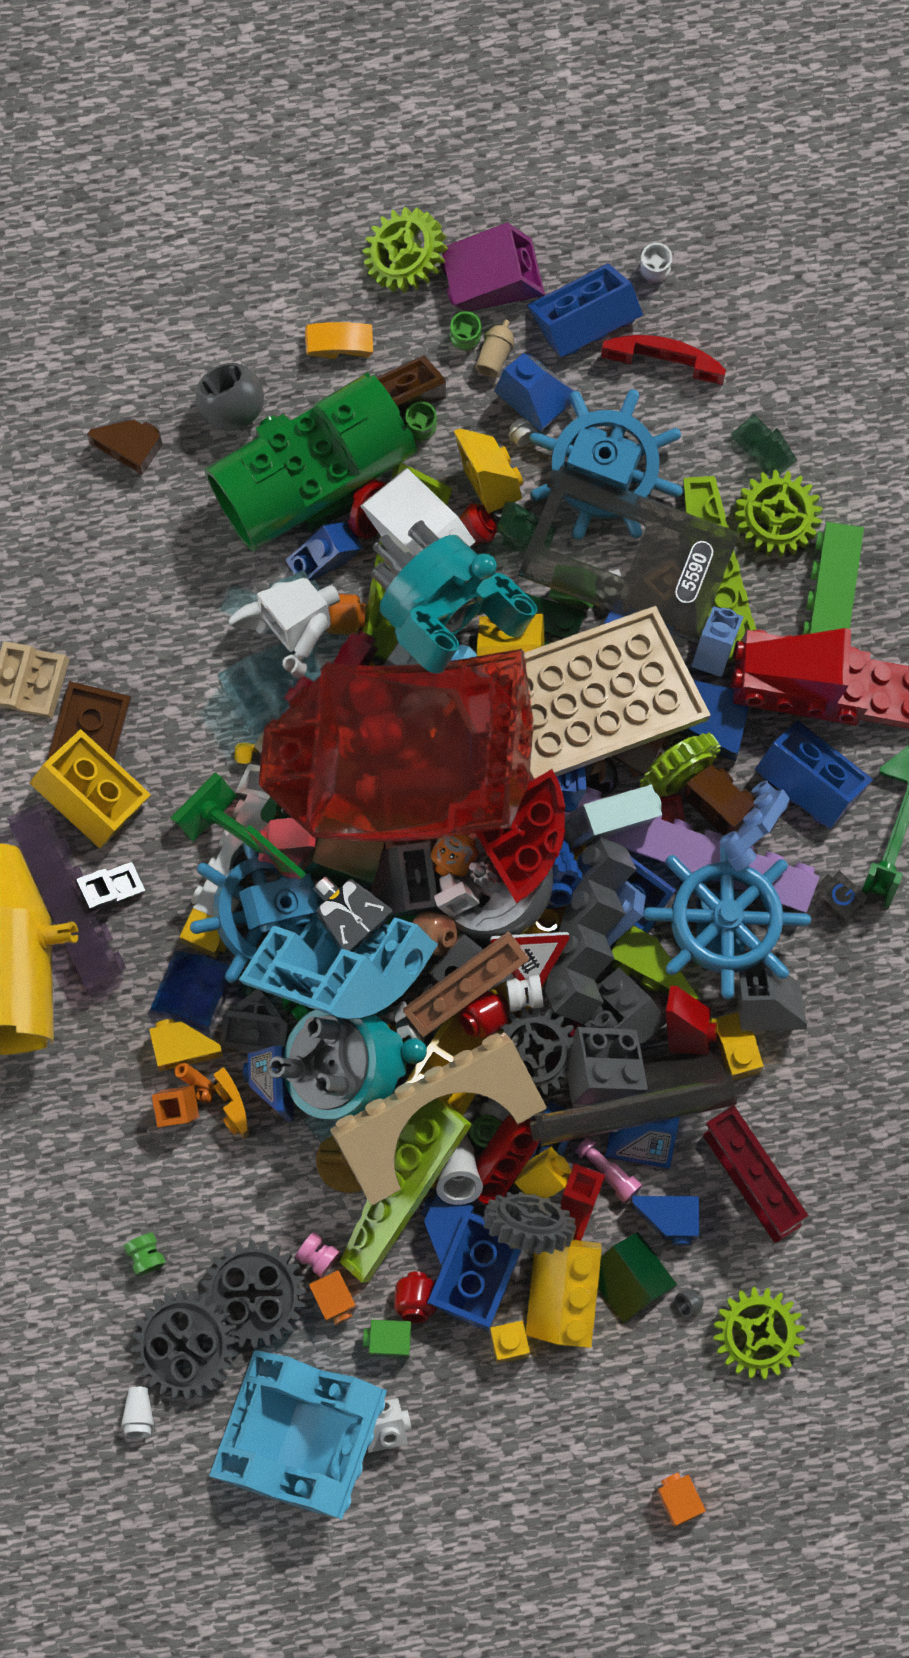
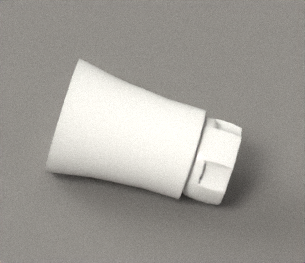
(459, 1179)

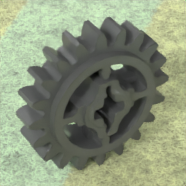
(563, 1043)
(529, 1223)

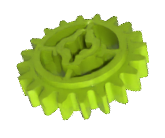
(407, 256)
(766, 510)
(681, 764)
(772, 1308)

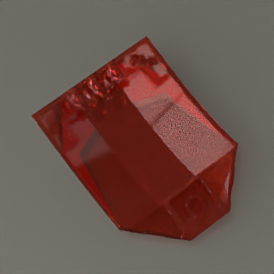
(404, 750)

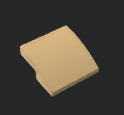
(31, 679)

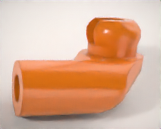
(194, 1077)

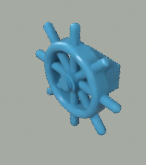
(607, 458)
(277, 903)
(722, 918)

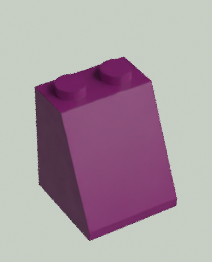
(492, 269)

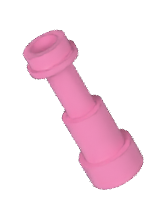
(614, 1175)

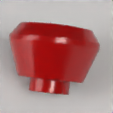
(479, 523)

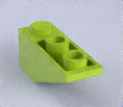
(647, 960)

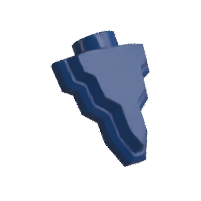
(565, 877)

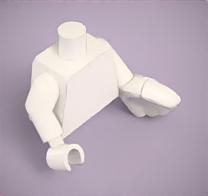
(294, 614)

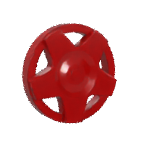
(358, 518)

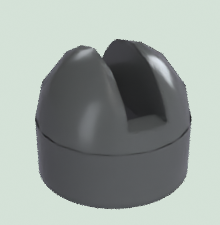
(688, 1303)

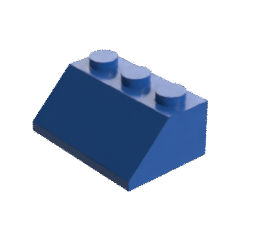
(586, 310)
(813, 774)
(474, 1274)

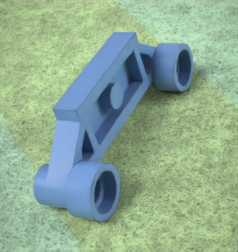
(757, 823)

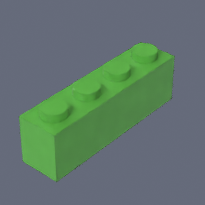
(834, 577)

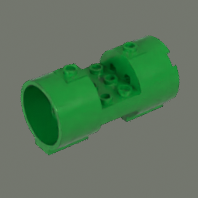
(311, 461)

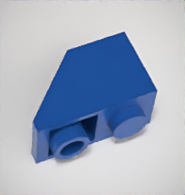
(325, 551)

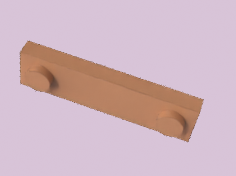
(465, 984)

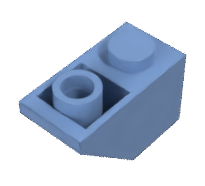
(717, 641)

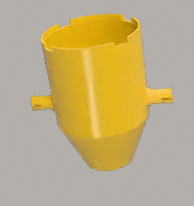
(26, 958)

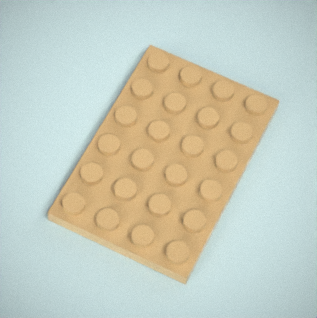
(608, 693)

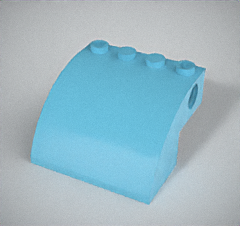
(339, 982)
(298, 1434)

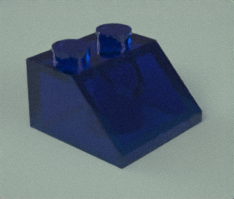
(192, 990)

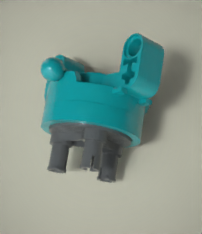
(441, 592)
(343, 1063)

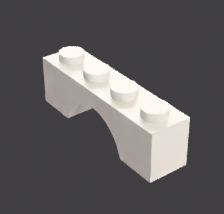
(247, 814)

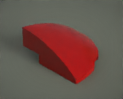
(534, 839)

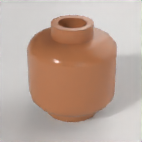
(439, 928)

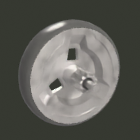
(501, 911)

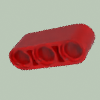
(505, 1158)

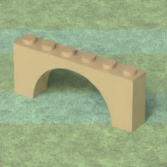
(372, 1135)

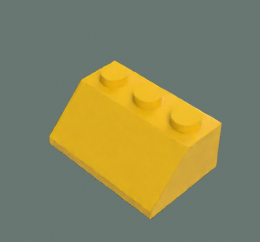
(89, 788)
(564, 1294)

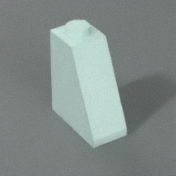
(612, 815)

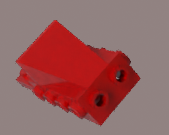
(819, 678)

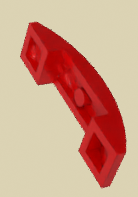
(624, 347)
(581, 1196)

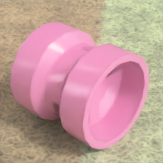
(317, 1254)

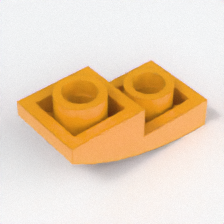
(337, 338)
(235, 1113)

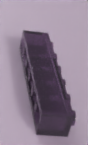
(56, 881)

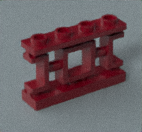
(754, 1174)

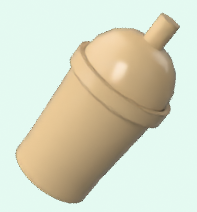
(495, 349)

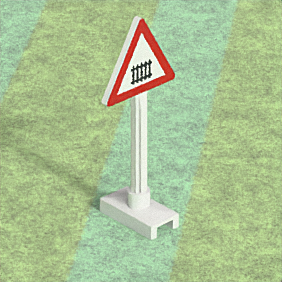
(542, 952)

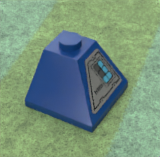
(533, 391)
(267, 1087)
(645, 1144)

